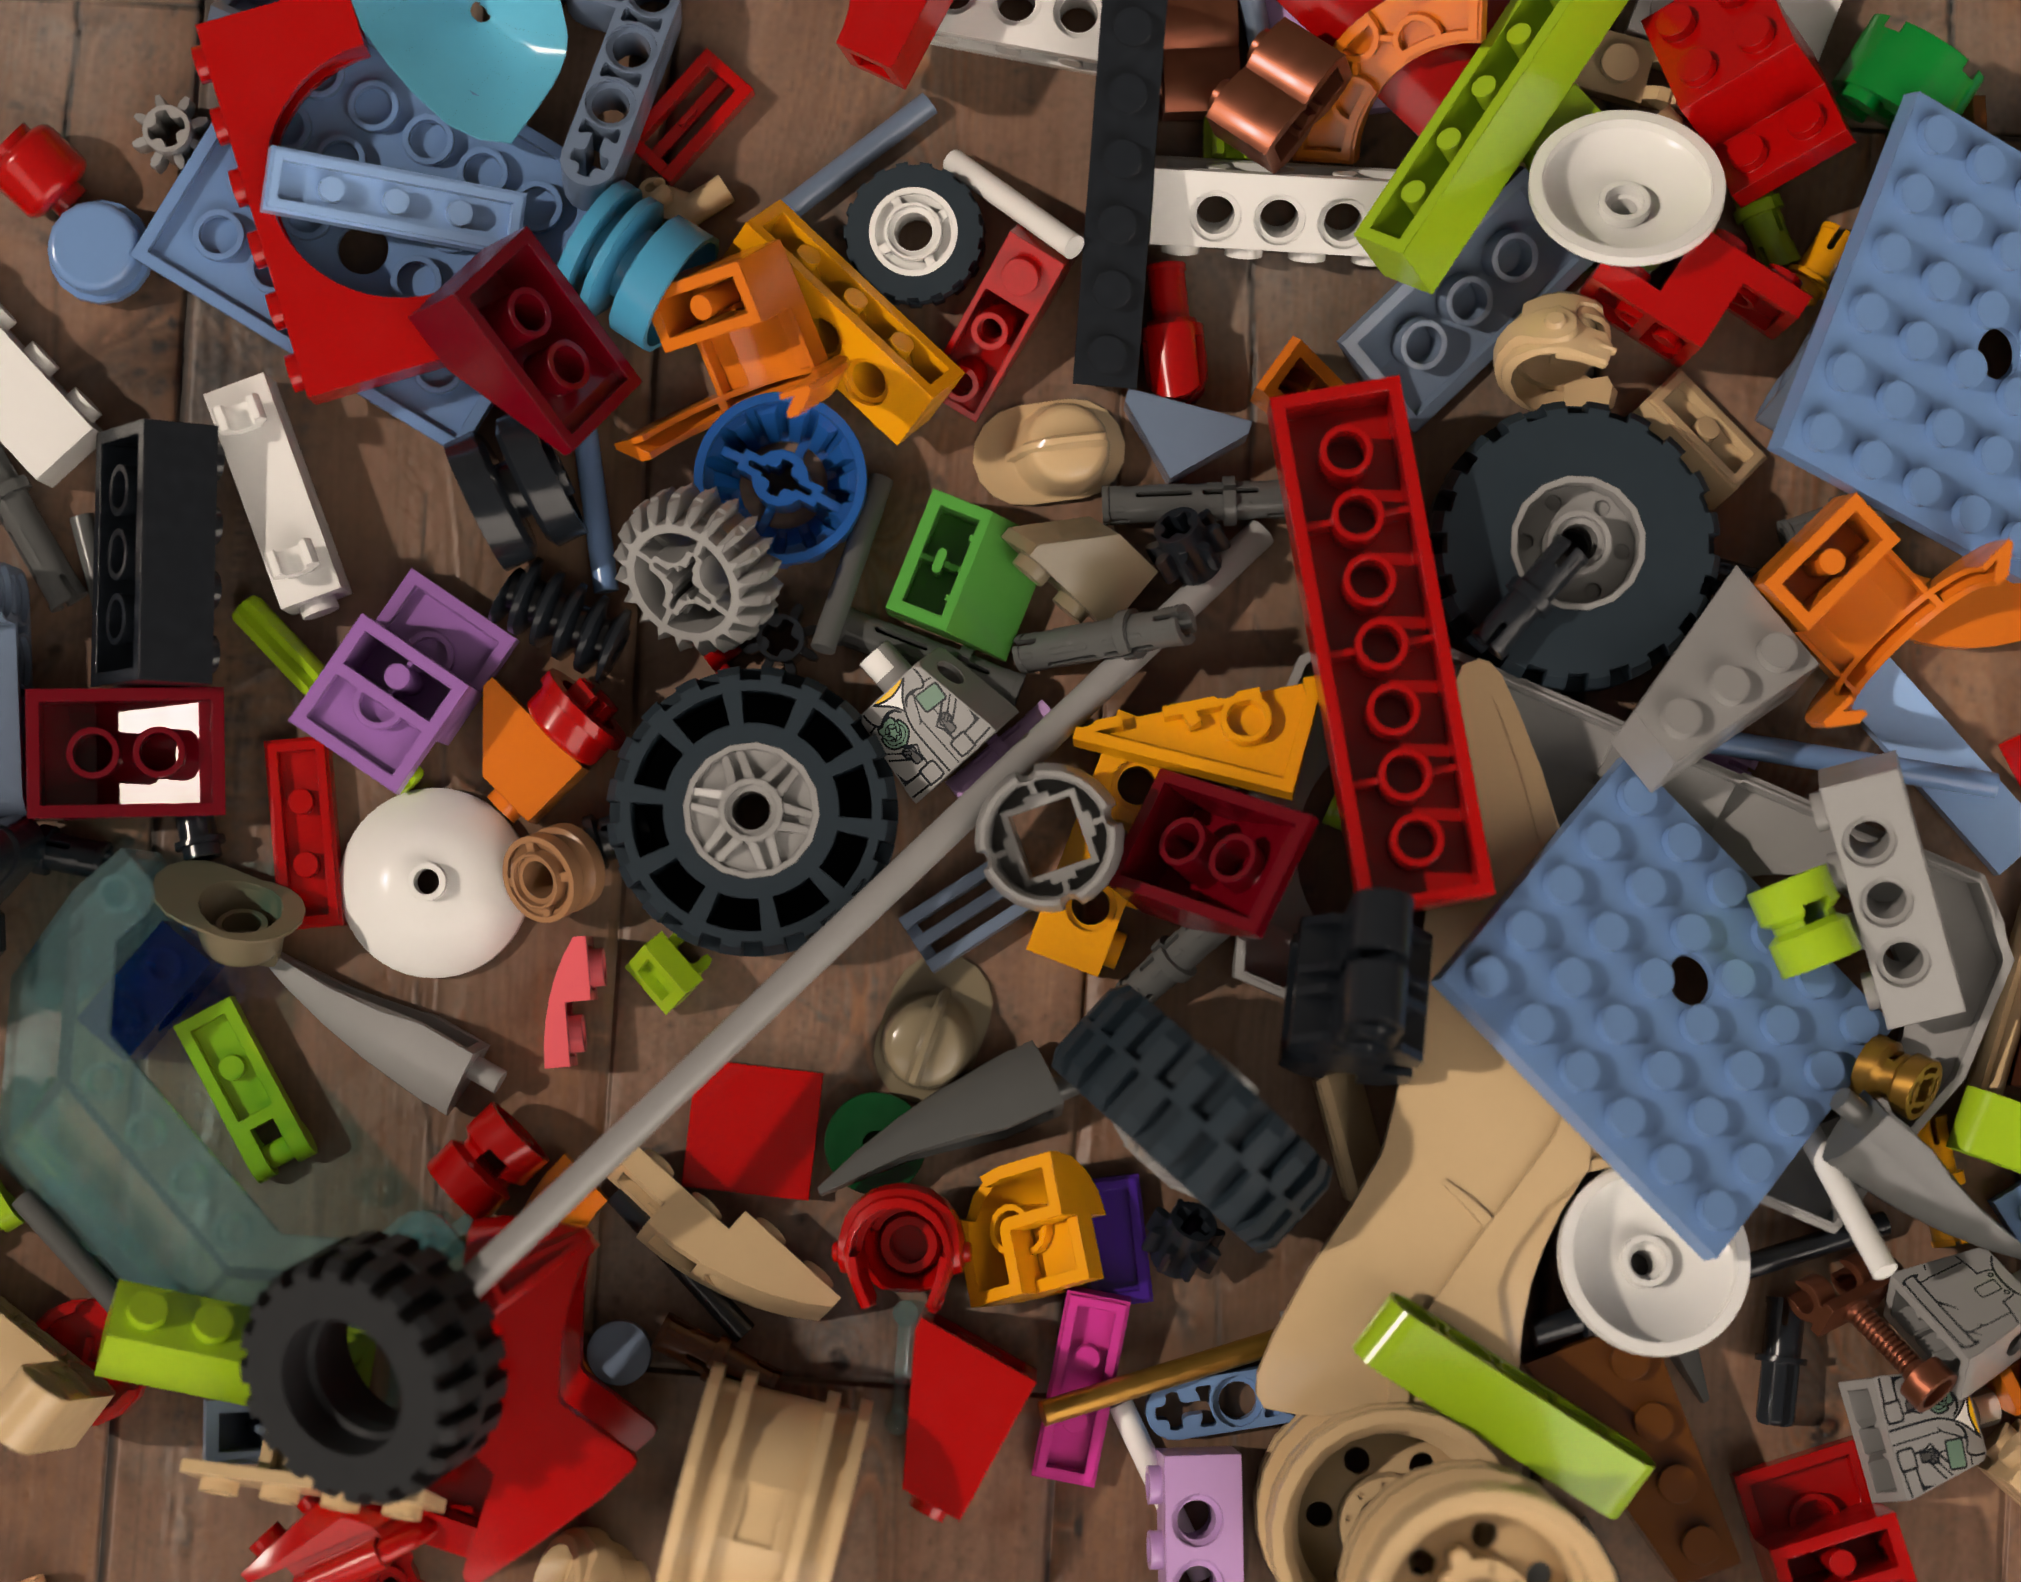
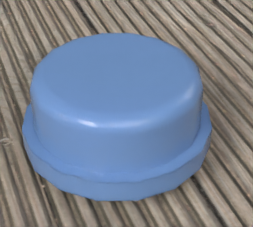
(93, 249)

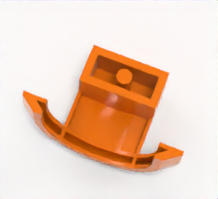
(751, 337)
(1858, 600)

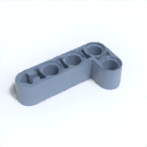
(616, 88)
(14, 678)

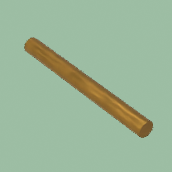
(1153, 1379)

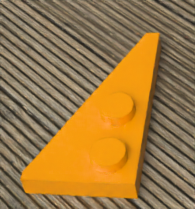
(1237, 740)

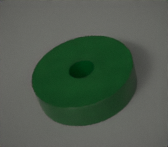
(853, 1122)

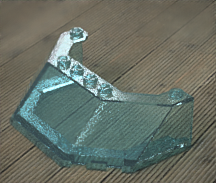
(104, 1139)

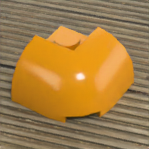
(1032, 1231)

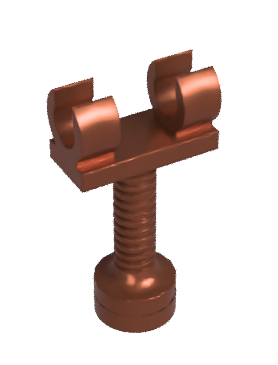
(1859, 1295)

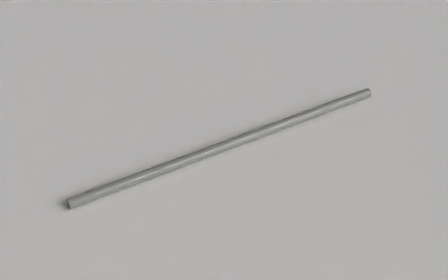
(833, 938)

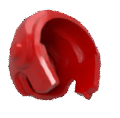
(903, 1242)

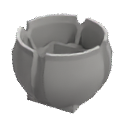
(1007, 862)

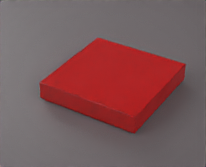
(754, 1131)

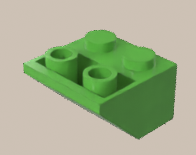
(962, 578)

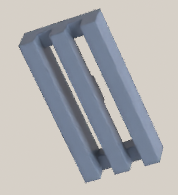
(942, 899)

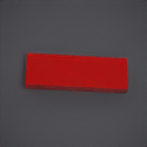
(306, 827)

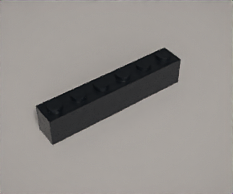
(1119, 192)

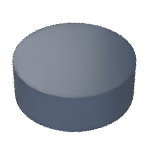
(619, 1352)

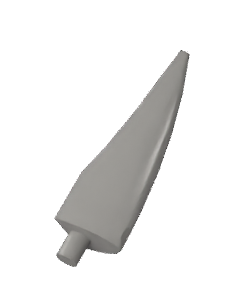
(403, 1043)

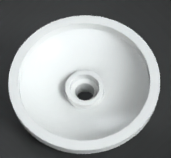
(1626, 187)
(468, 913)
(1653, 1314)

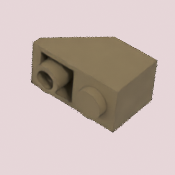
(1084, 562)

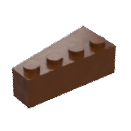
(1636, 1398)

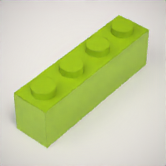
(188, 1343)

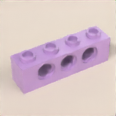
(1191, 1475)

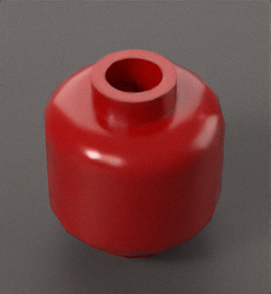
(40, 171)

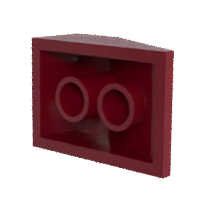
(527, 342)
(125, 753)
(1210, 856)

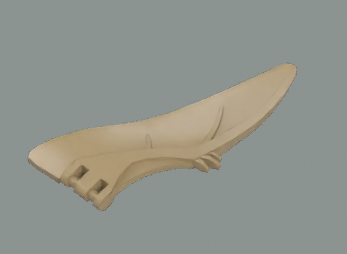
(1469, 1149)

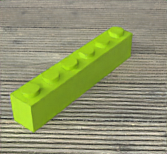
(1480, 136)

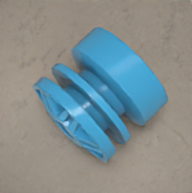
(629, 259)

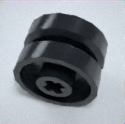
(511, 490)

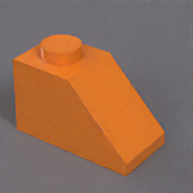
(520, 760)

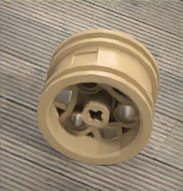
(763, 1485)

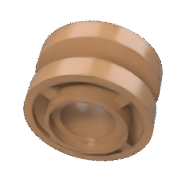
(553, 872)

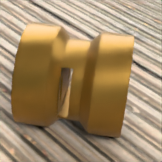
(1897, 1077)

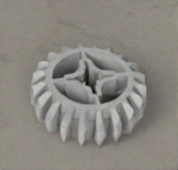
(698, 569)

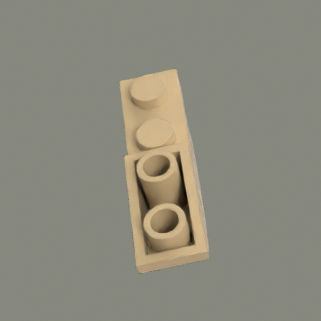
(737, 1262)

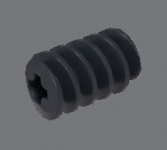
(563, 619)

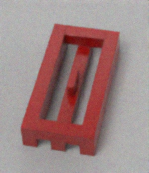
(708, 133)

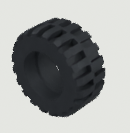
(318, 1403)

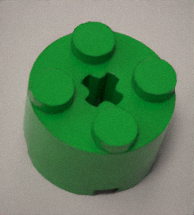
(1897, 63)

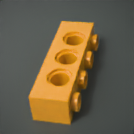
(894, 368)
(1060, 933)

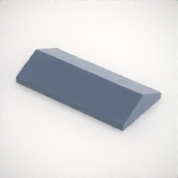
(1451, 335)

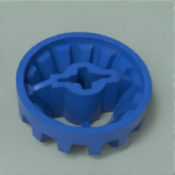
(762, 420)

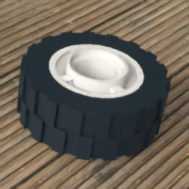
(907, 196)

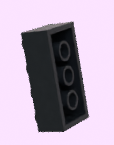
(156, 555)

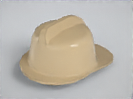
(1049, 452)

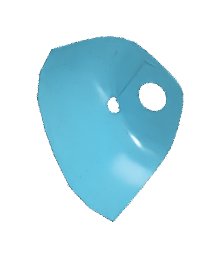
(449, 53)

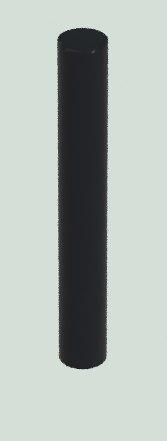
(720, 1307)

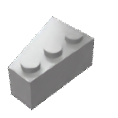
(1716, 683)

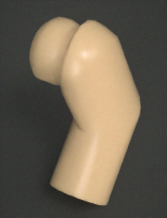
(692, 205)

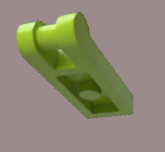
(244, 1087)

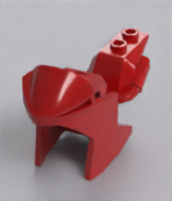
(546, 1461)

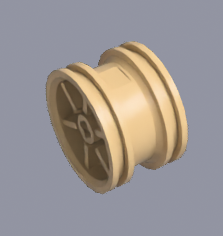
(1309, 1467)
(1439, 1508)

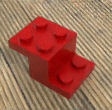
(1748, 90)
(1695, 295)
(1817, 1520)

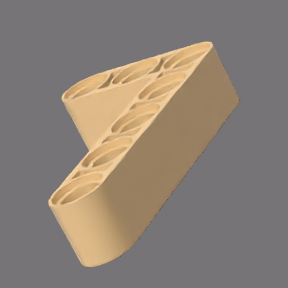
(44, 1388)

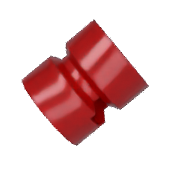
(471, 1178)

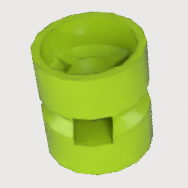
(1804, 921)

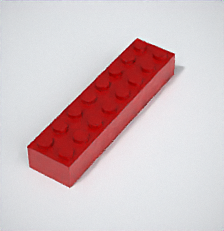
(1379, 643)

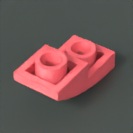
(576, 980)

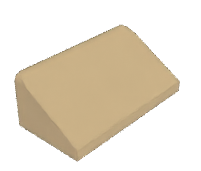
(1705, 433)
(1347, 1128)

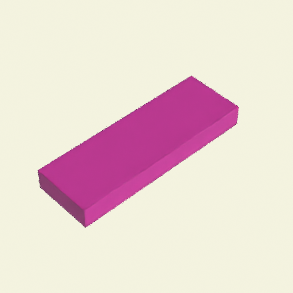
(1084, 1355)

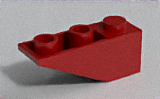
(1003, 317)

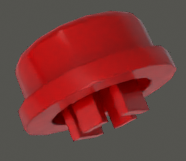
(576, 717)

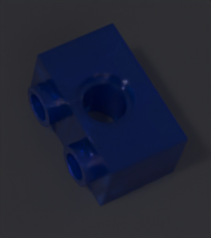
(158, 987)

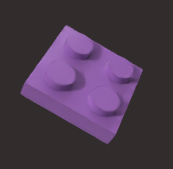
(403, 681)

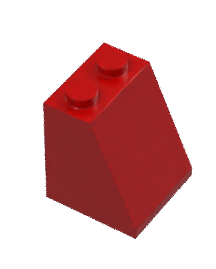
(958, 1413)

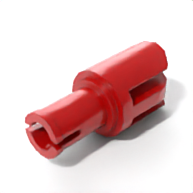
(1173, 339)

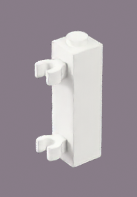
(278, 496)

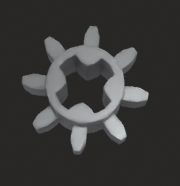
(156, 131)

